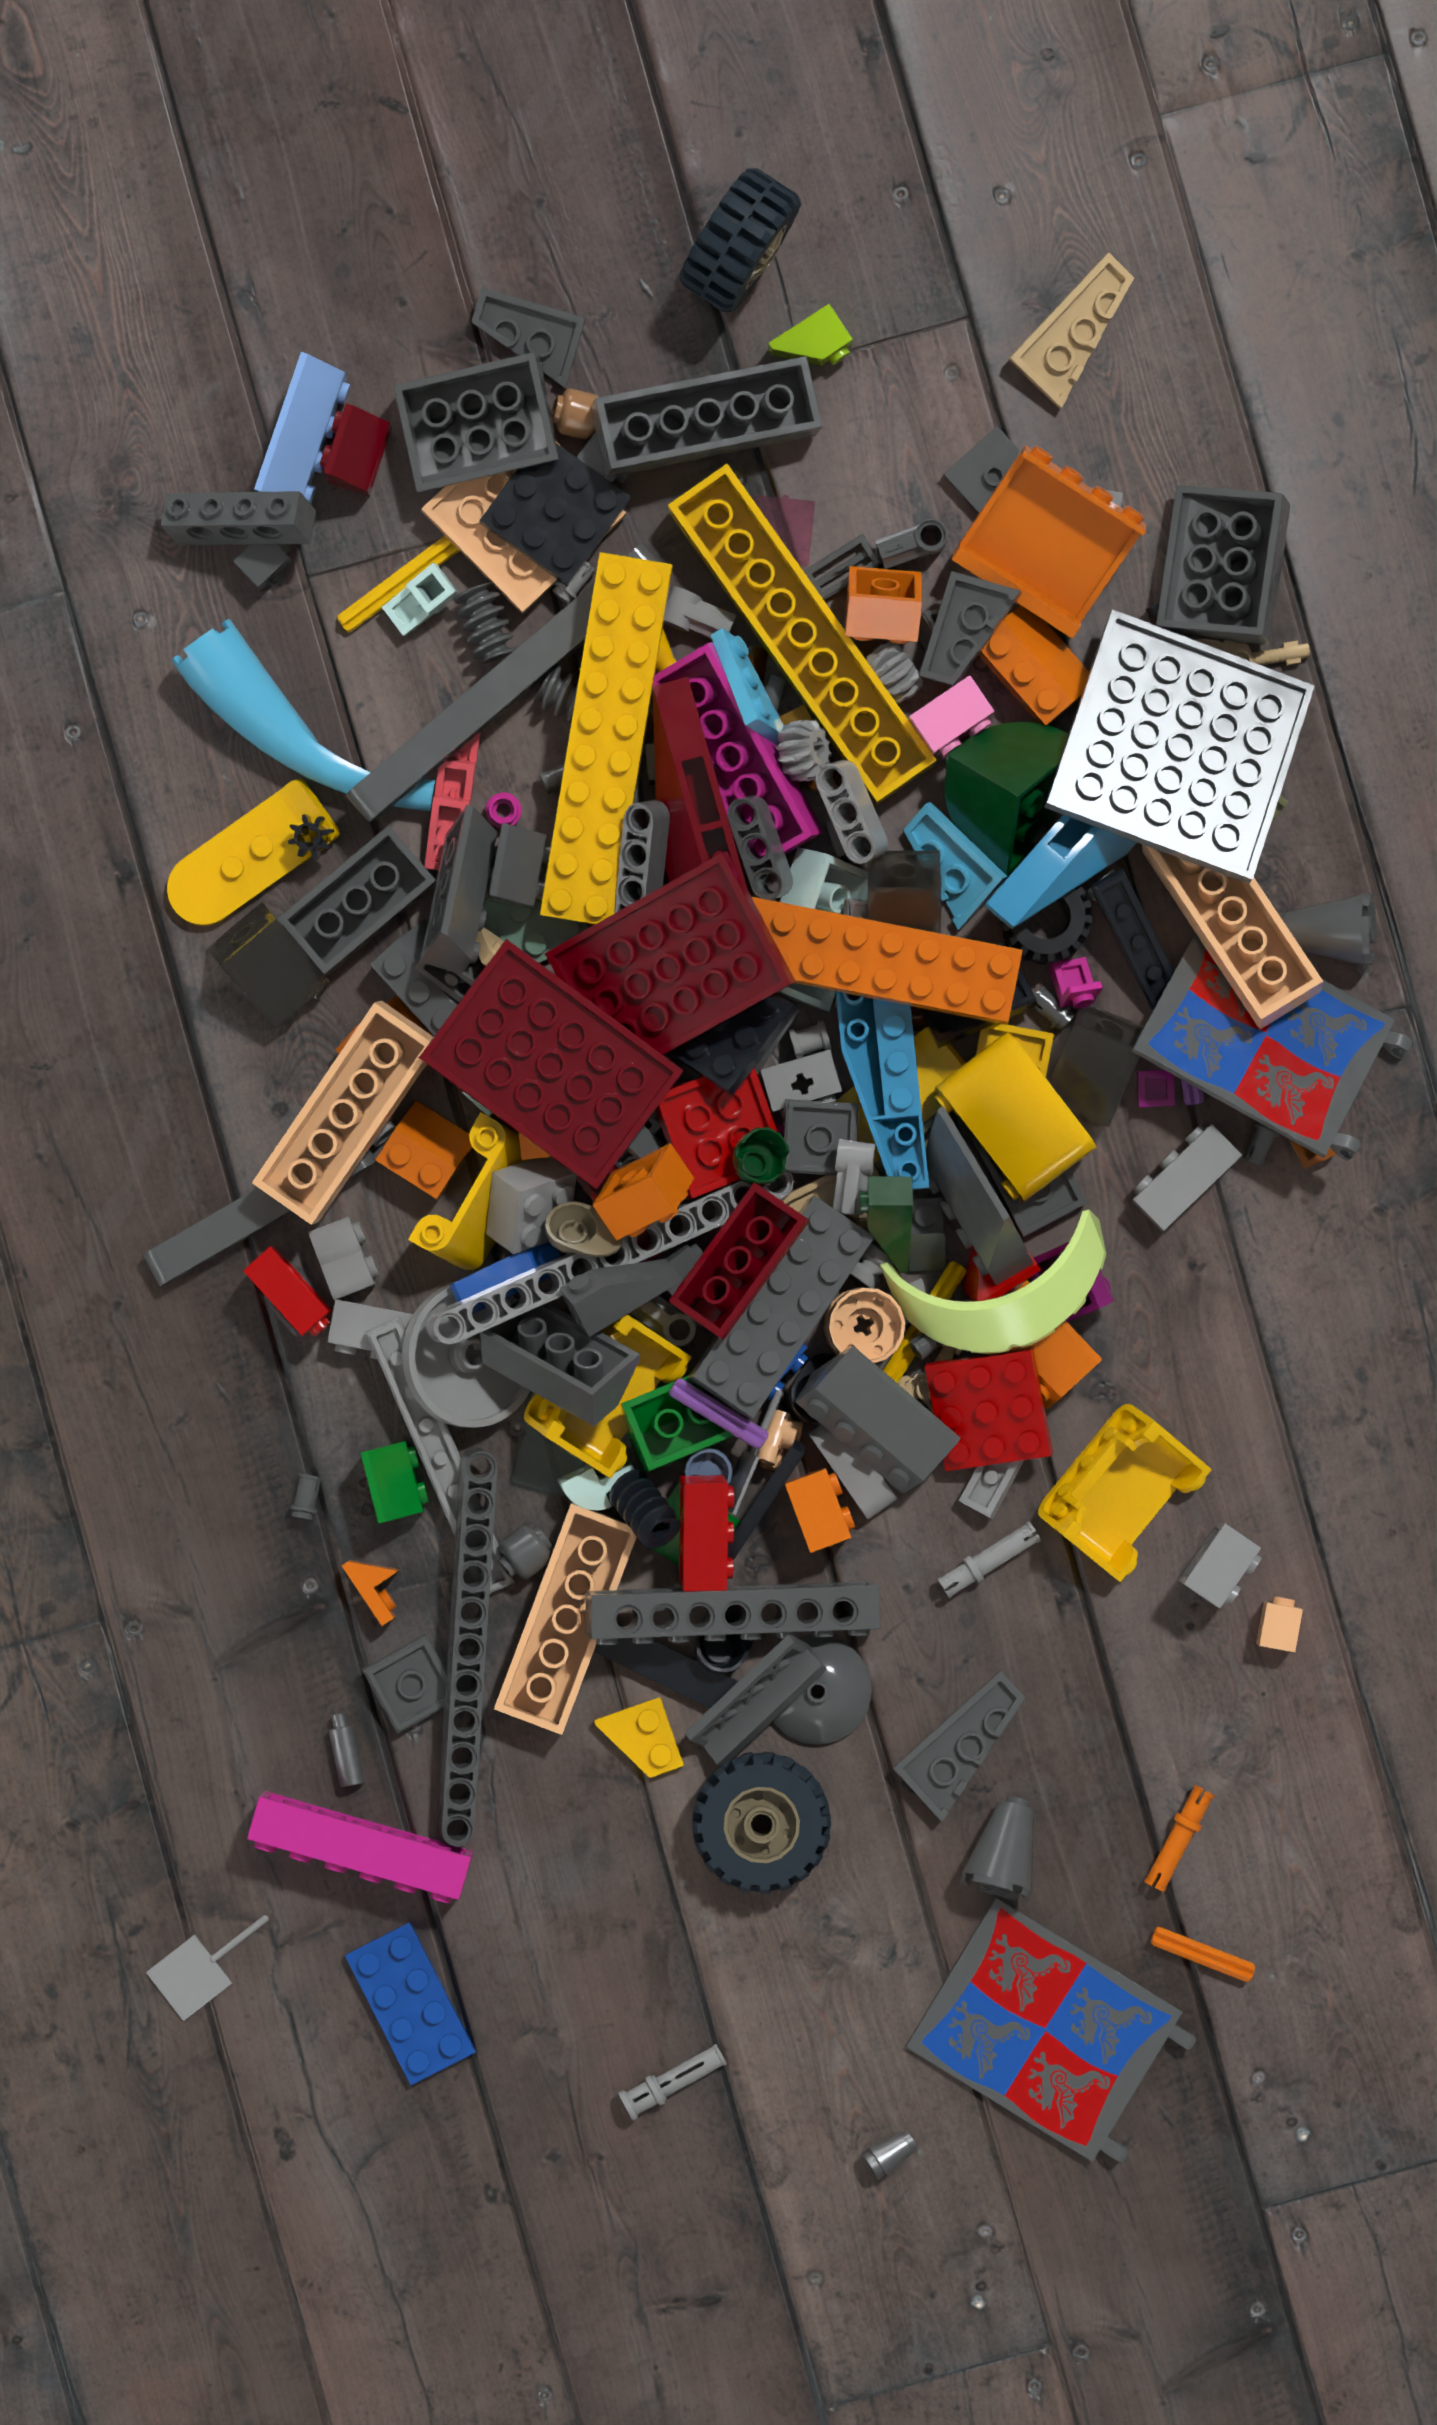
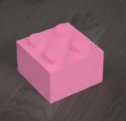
(952, 717)

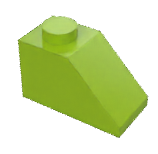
(817, 337)

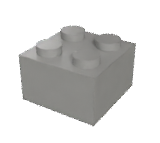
(523, 1199)
(1221, 1565)

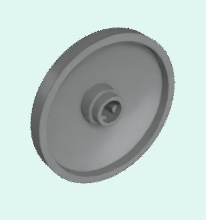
(451, 1377)

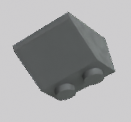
(519, 867)

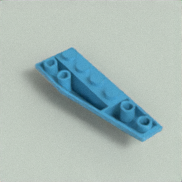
(1056, 866)
(883, 1068)

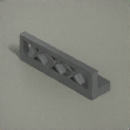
(757, 1699)

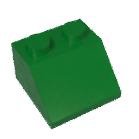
(394, 1481)

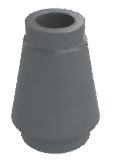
(889, 2154)

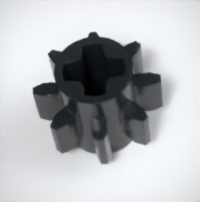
(303, 830)

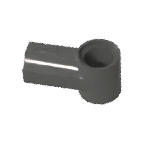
(908, 546)

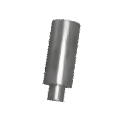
(346, 1751)

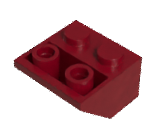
(356, 449)

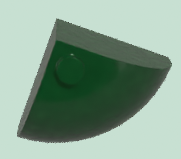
(1001, 786)

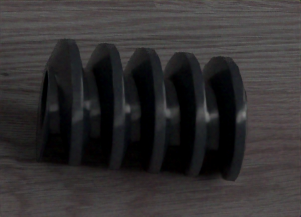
(644, 1509)

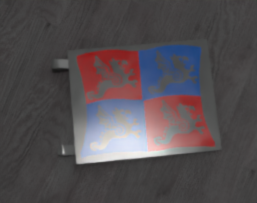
(1288, 1075)
(1046, 2030)

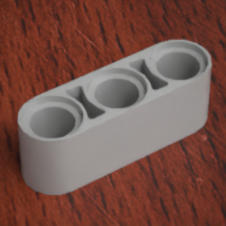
(837, 801)
(859, 1478)

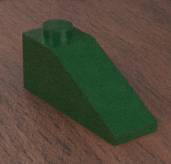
(890, 1215)

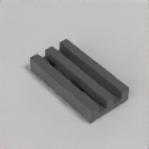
(868, 552)

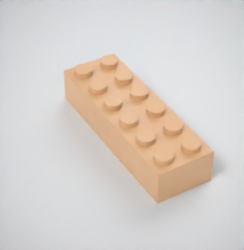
(1241, 936)
(345, 1113)
(554, 1641)

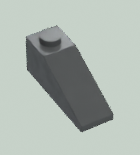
(614, 1291)

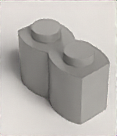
(343, 1257)

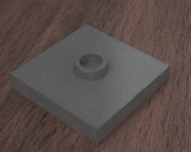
(982, 468)
(814, 1133)
(409, 1683)

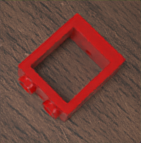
(289, 1292)

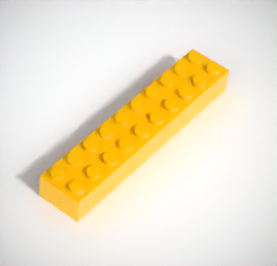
(801, 633)
(606, 736)

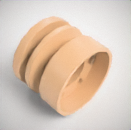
(883, 1333)

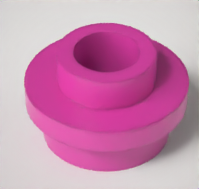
(500, 799)

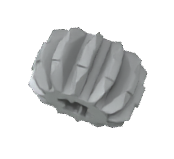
(895, 671)
(803, 749)

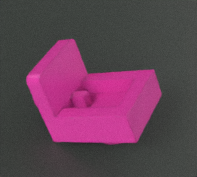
(1074, 983)

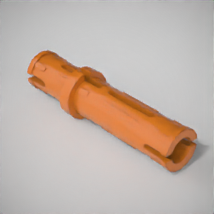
(1179, 1838)

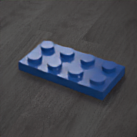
(410, 2003)

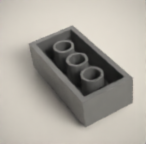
(358, 901)

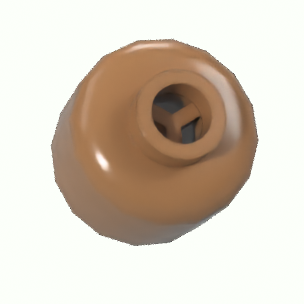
(573, 413)

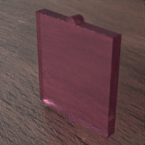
(791, 521)

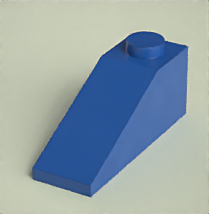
(502, 1271)

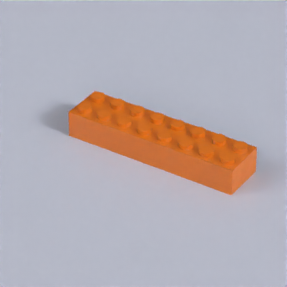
(894, 962)

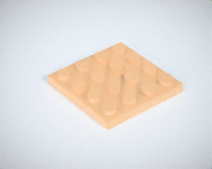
(457, 515)

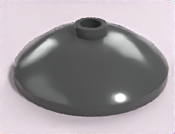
(844, 1700)

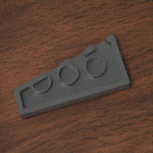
(954, 1750)

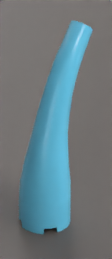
(244, 695)

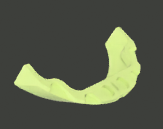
(1014, 1318)

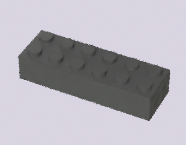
(706, 417)
(783, 1313)

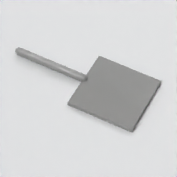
(749, 1460)
(192, 1976)

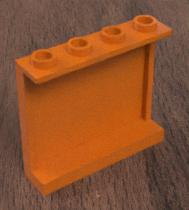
(1049, 539)

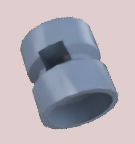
(709, 1462)

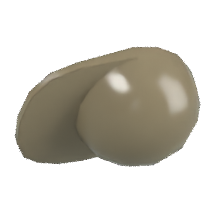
(579, 1229)

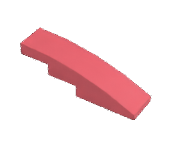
(451, 796)

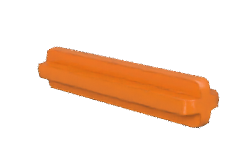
(1203, 1954)

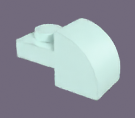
(420, 599)
(588, 1489)

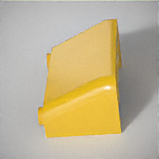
(1015, 1117)
(465, 1238)
(602, 1443)
(1120, 1488)

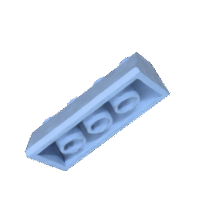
(303, 427)

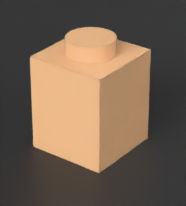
(1279, 1624)

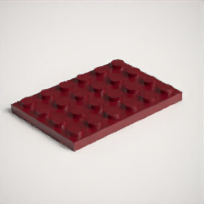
(677, 957)
(550, 1064)

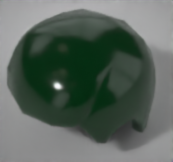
(760, 1156)

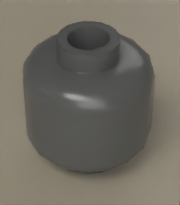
(525, 1552)

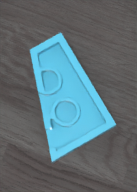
(746, 686)
(966, 872)

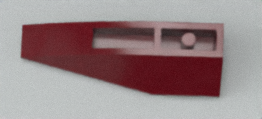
(687, 783)

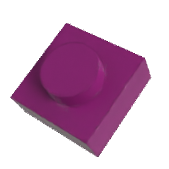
(1155, 1089)

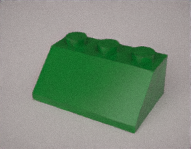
(667, 1429)

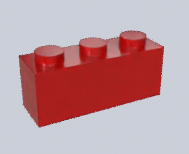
(705, 1533)

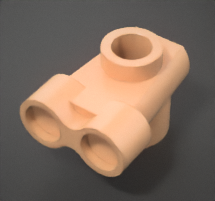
(781, 1435)

